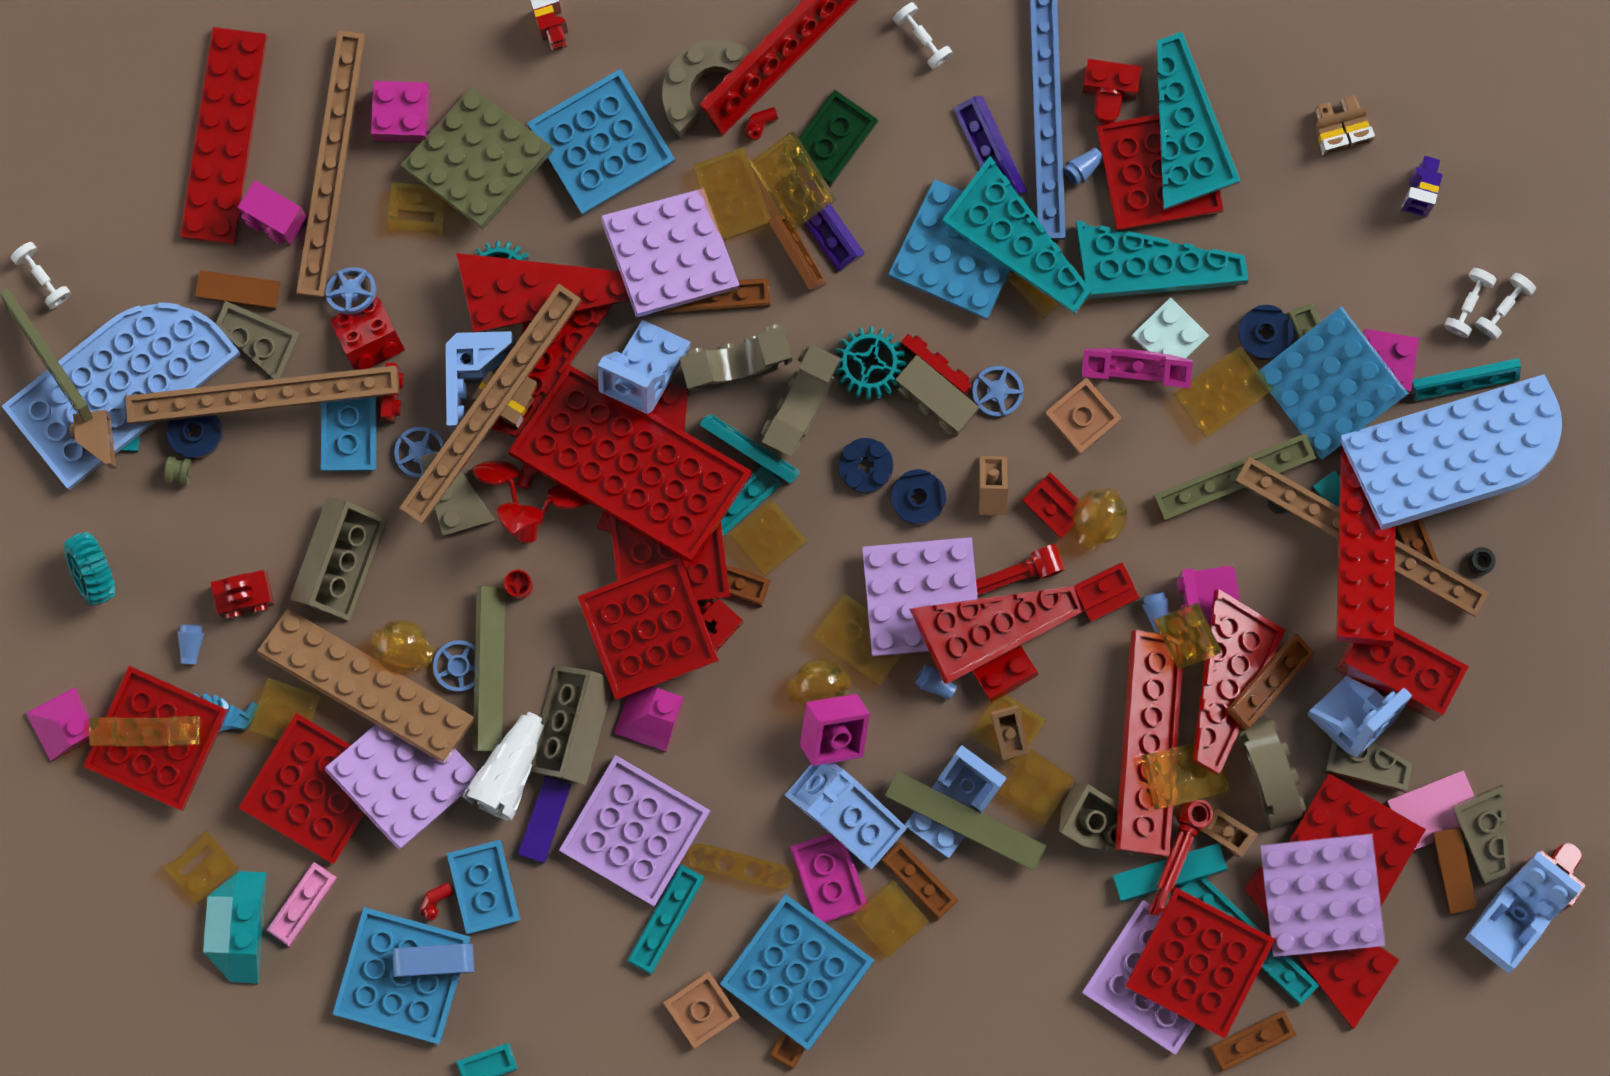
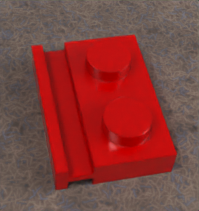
(391, 405)
(1052, 505)
(1106, 592)

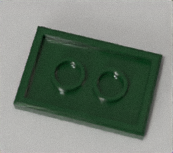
(836, 135)

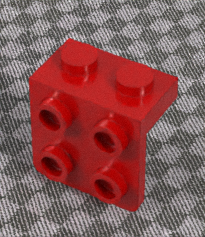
(367, 336)

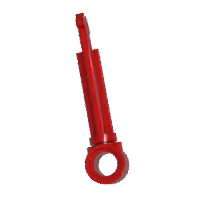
(1044, 561)
(1187, 832)

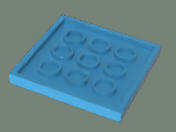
(602, 142)
(946, 263)
(1332, 382)
(797, 972)
(399, 1004)

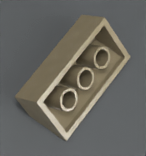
(338, 558)
(571, 724)

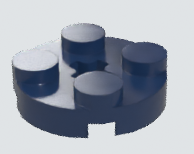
(1276, 321)
(194, 447)
(854, 454)
(909, 510)

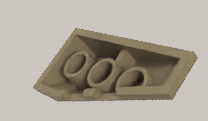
(1092, 820)

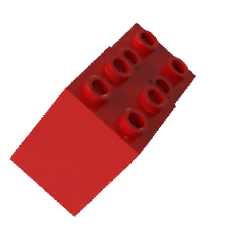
(1409, 664)

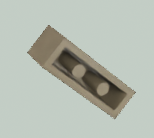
(936, 396)

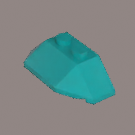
(236, 926)

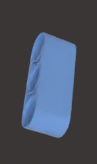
(433, 960)

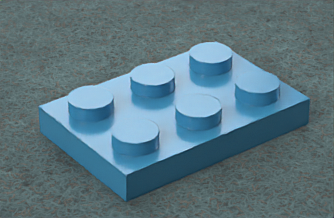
(349, 435)
(483, 887)

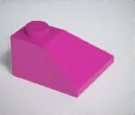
(650, 717)
(61, 724)

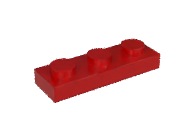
(938, 362)

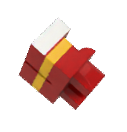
(550, 26)

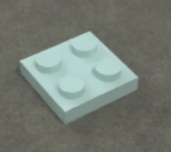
(1170, 332)

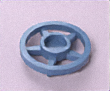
(350, 290)
(998, 391)
(416, 449)
(457, 665)

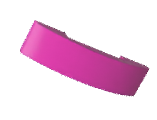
(1137, 365)

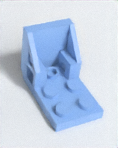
(486, 353)
(643, 368)
(1357, 714)
(966, 781)
(846, 811)
(1522, 911)

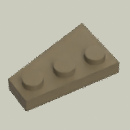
(260, 338)
(460, 505)
(1373, 766)
(1484, 831)

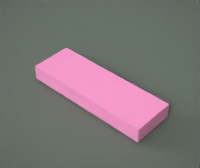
(301, 904)

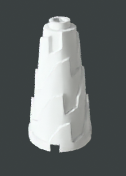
(504, 775)

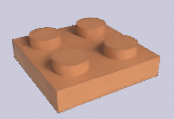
(1083, 416)
(701, 1010)

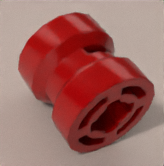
(515, 581)

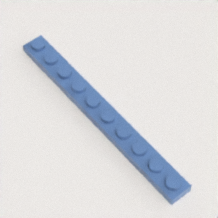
(1047, 117)

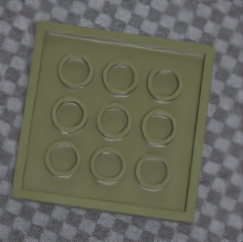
(477, 158)

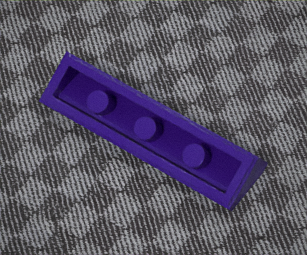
(987, 140)
(834, 238)

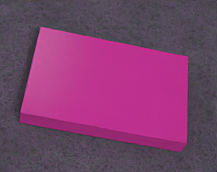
(828, 877)

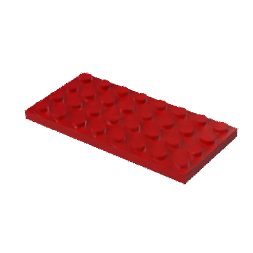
(630, 464)

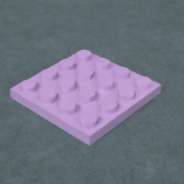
(669, 253)
(913, 577)
(398, 783)
(635, 830)
(1322, 895)
(1111, 976)

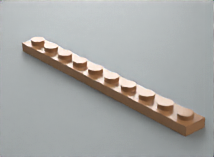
(331, 164)
(262, 395)
(490, 404)
(1326, 518)

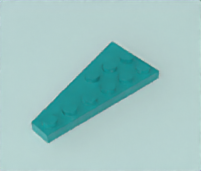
(1191, 142)
(1006, 229)
(1145, 264)

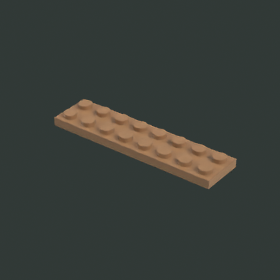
(365, 686)

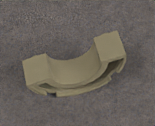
(687, 70)
(738, 363)
(803, 401)
(1272, 773)

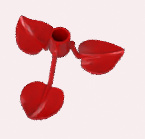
(522, 519)

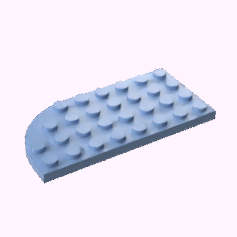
(131, 354)
(1456, 451)

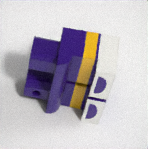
(1424, 188)

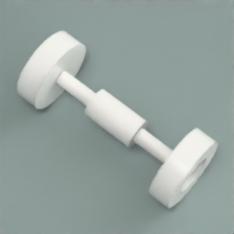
(906, 14)
(24, 254)
(1482, 278)
(1522, 285)

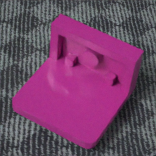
(1200, 586)

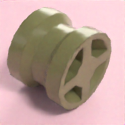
(178, 471)

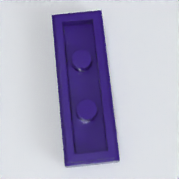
(545, 819)

